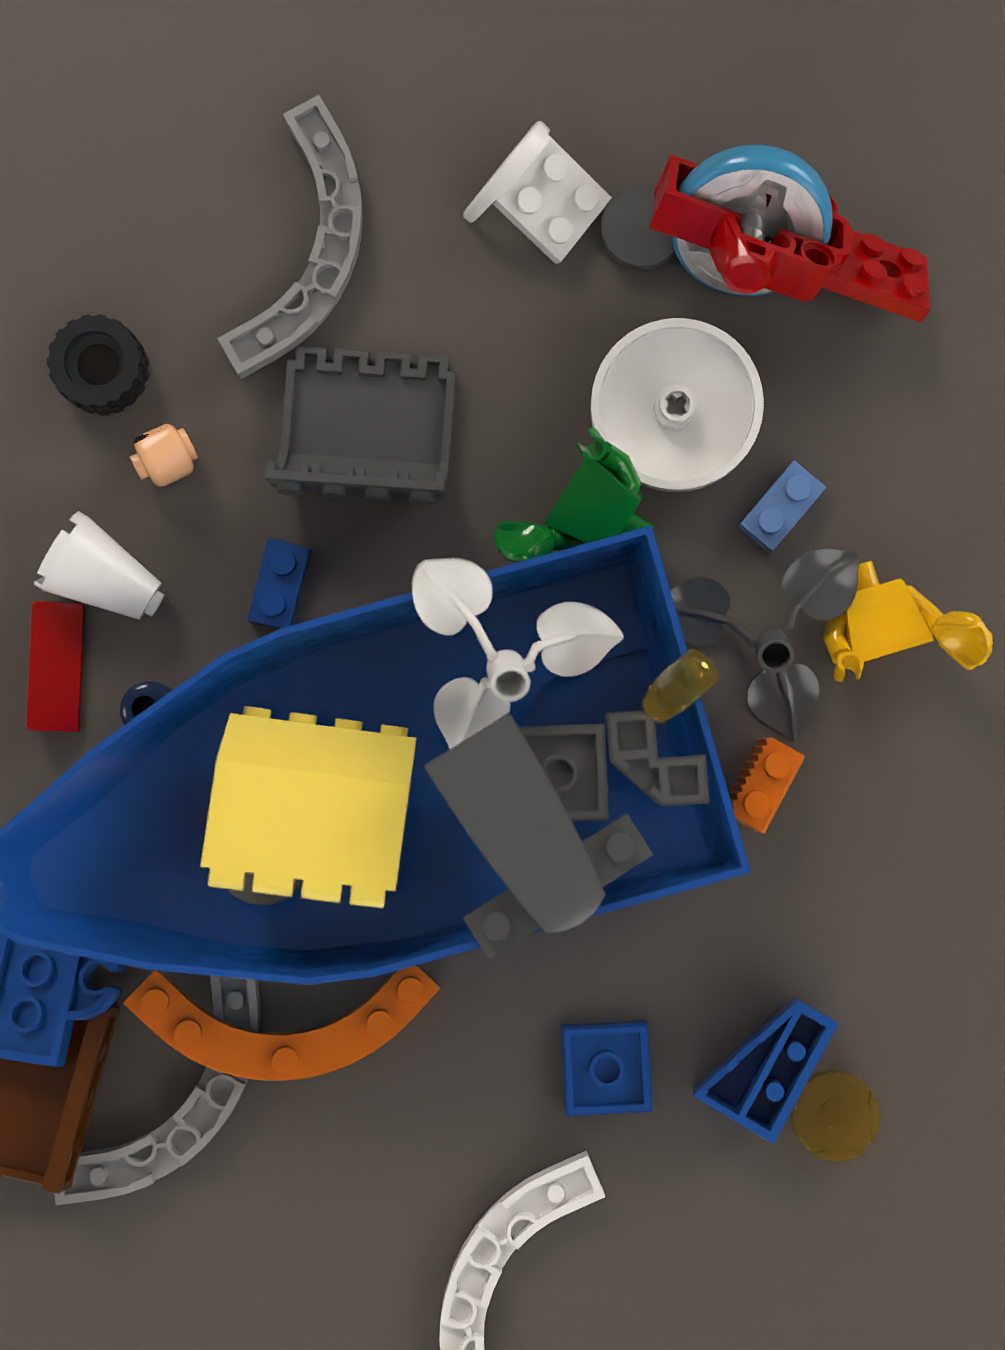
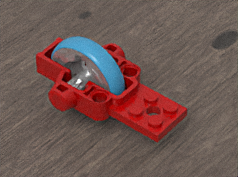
(749, 192)

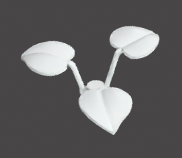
(570, 644)

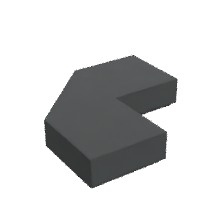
(634, 753)

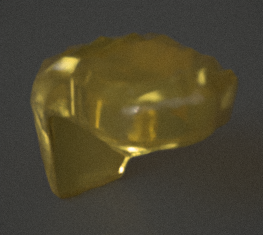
(680, 685)

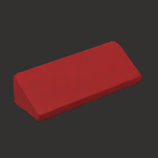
(55, 666)

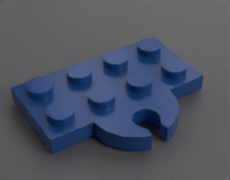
(42, 999)

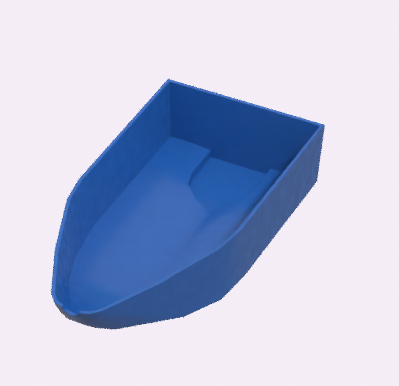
(117, 841)

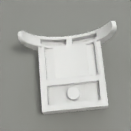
(542, 194)

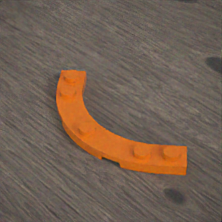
(280, 1054)

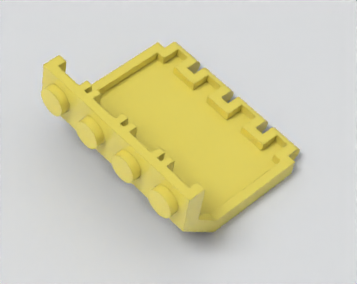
(308, 807)

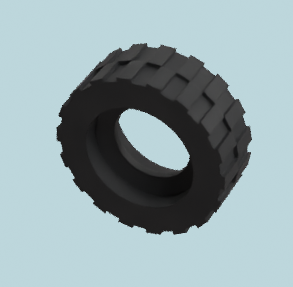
(74, 341)

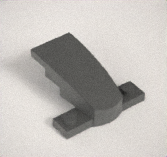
(528, 838)

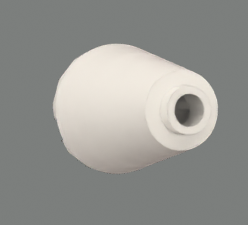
(98, 572)

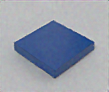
(606, 1068)

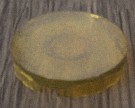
(836, 1116)

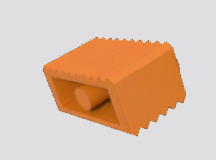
(764, 783)

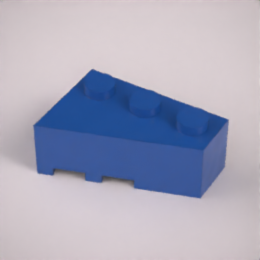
(769, 1069)

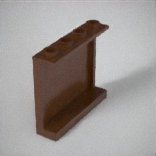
(50, 1107)

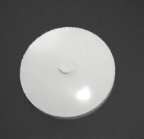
(678, 403)

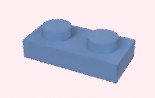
(781, 507)

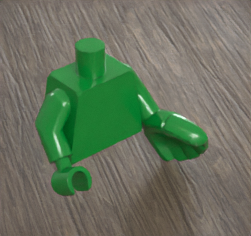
(591, 508)

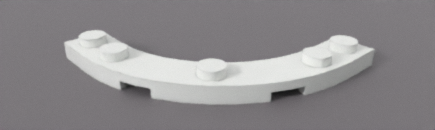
(502, 1231)

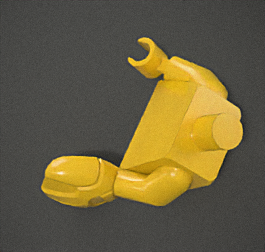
(897, 618)

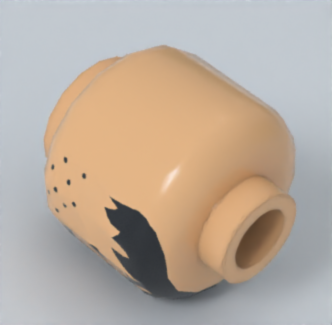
(163, 455)

